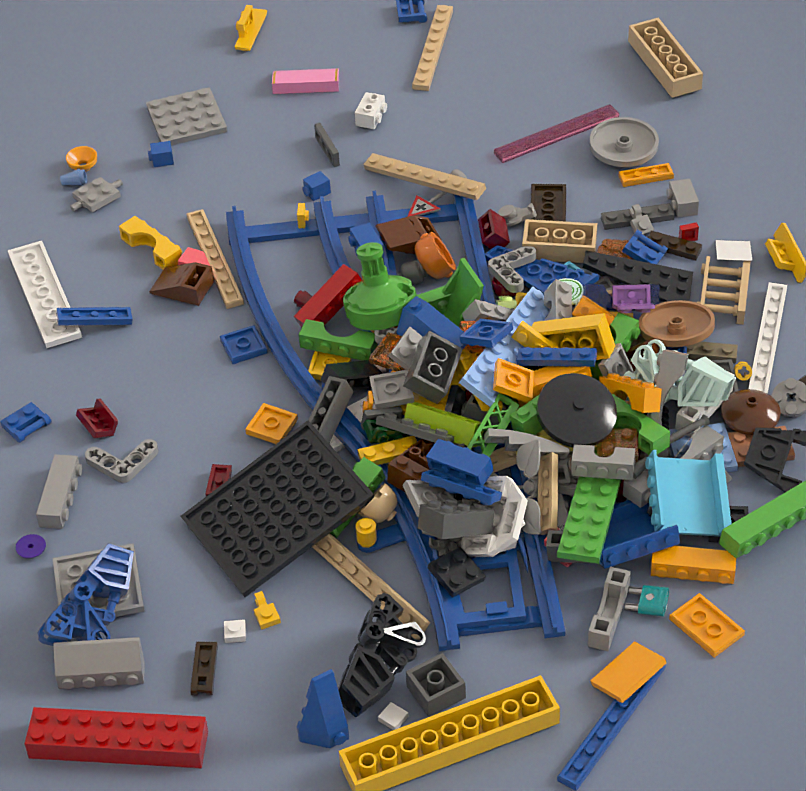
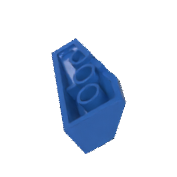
(324, 715)

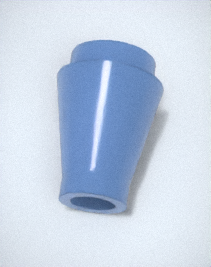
(75, 177)

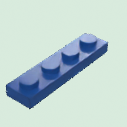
(94, 316)
(556, 356)
(458, 485)

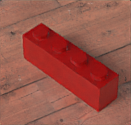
(329, 297)

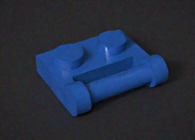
(406, 12)
(641, 252)
(25, 421)

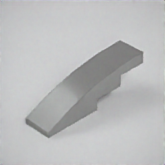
(515, 439)

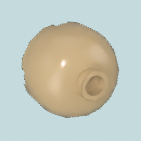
(381, 506)

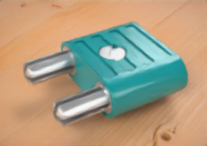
(652, 600)

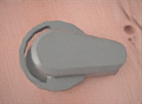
(517, 215)

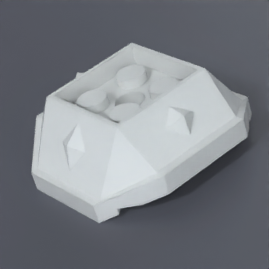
(507, 521)

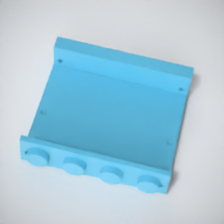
(688, 494)

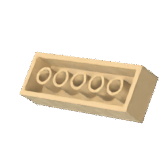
(665, 57)

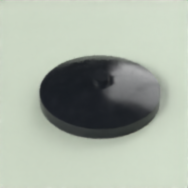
(576, 410)

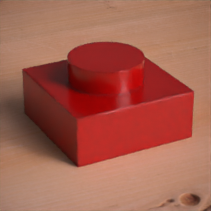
(689, 231)

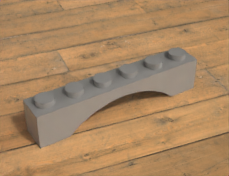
(671, 368)
(702, 447)

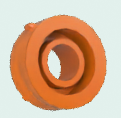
(434, 256)

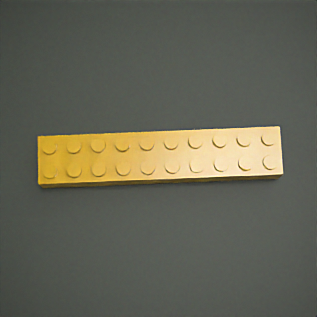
(450, 736)

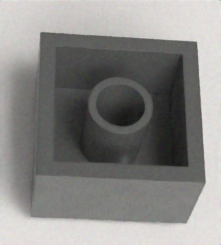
(435, 684)

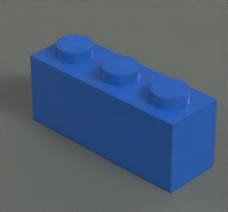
(460, 462)

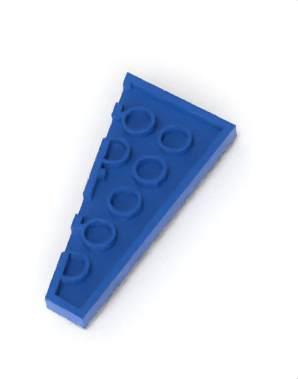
(543, 272)

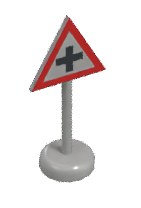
(422, 207)

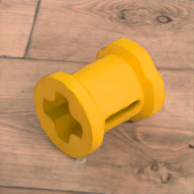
(747, 375)

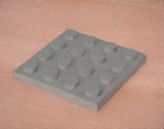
(186, 116)
(71, 567)

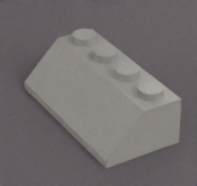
(99, 663)

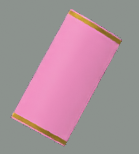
(305, 81)

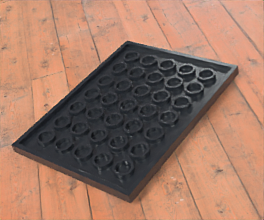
(277, 508)

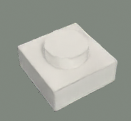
(234, 631)

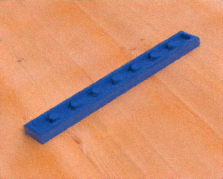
(602, 736)

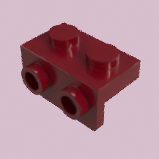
(98, 419)

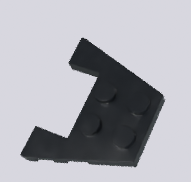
(769, 454)

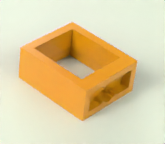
(588, 307)

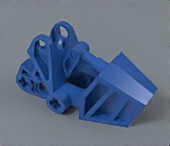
(104, 578)

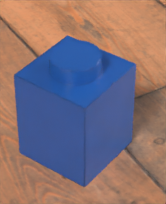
(161, 154)
(316, 186)

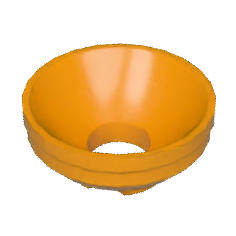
(81, 155)

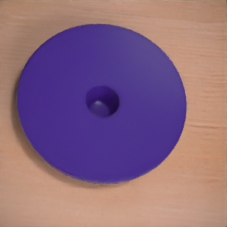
(30, 546)

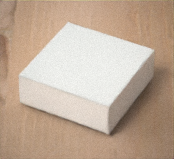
(393, 716)

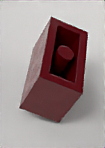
(493, 229)

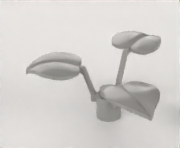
(529, 461)

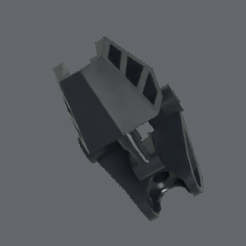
(379, 643)

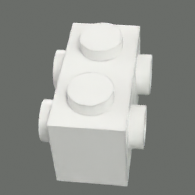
(370, 110)

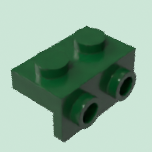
(380, 434)

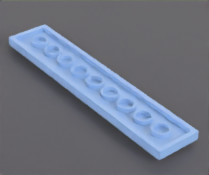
(481, 374)

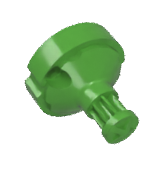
(379, 297)

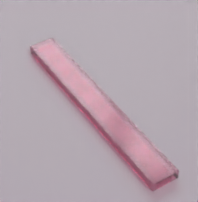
(555, 133)

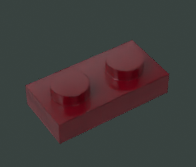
(218, 476)

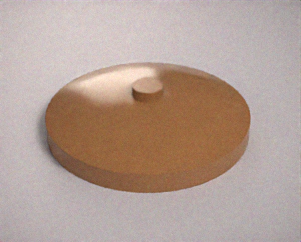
(677, 323)

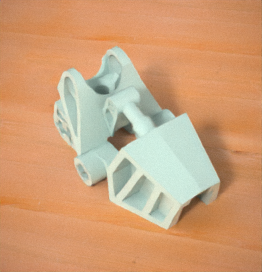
(700, 386)

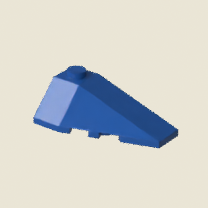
(424, 318)

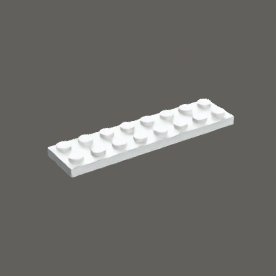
(42, 292)

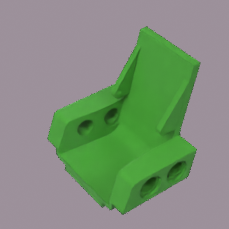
(457, 294)

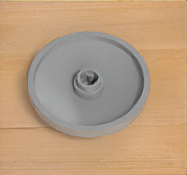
(624, 142)

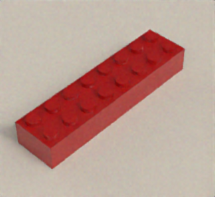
(117, 737)

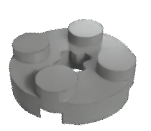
(787, 388)

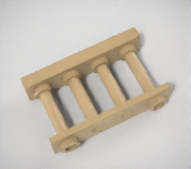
(740, 285)

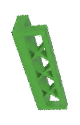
(503, 423)

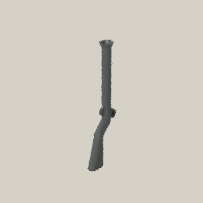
(704, 420)

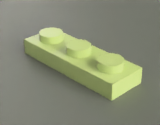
(506, 301)

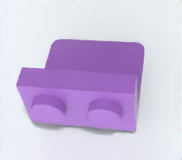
(631, 297)

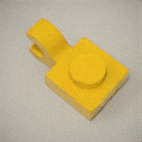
(265, 613)

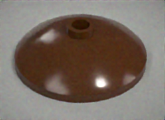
(750, 410)

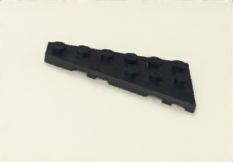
(673, 282)

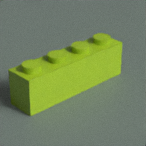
(456, 425)

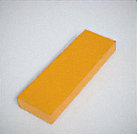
(646, 175)

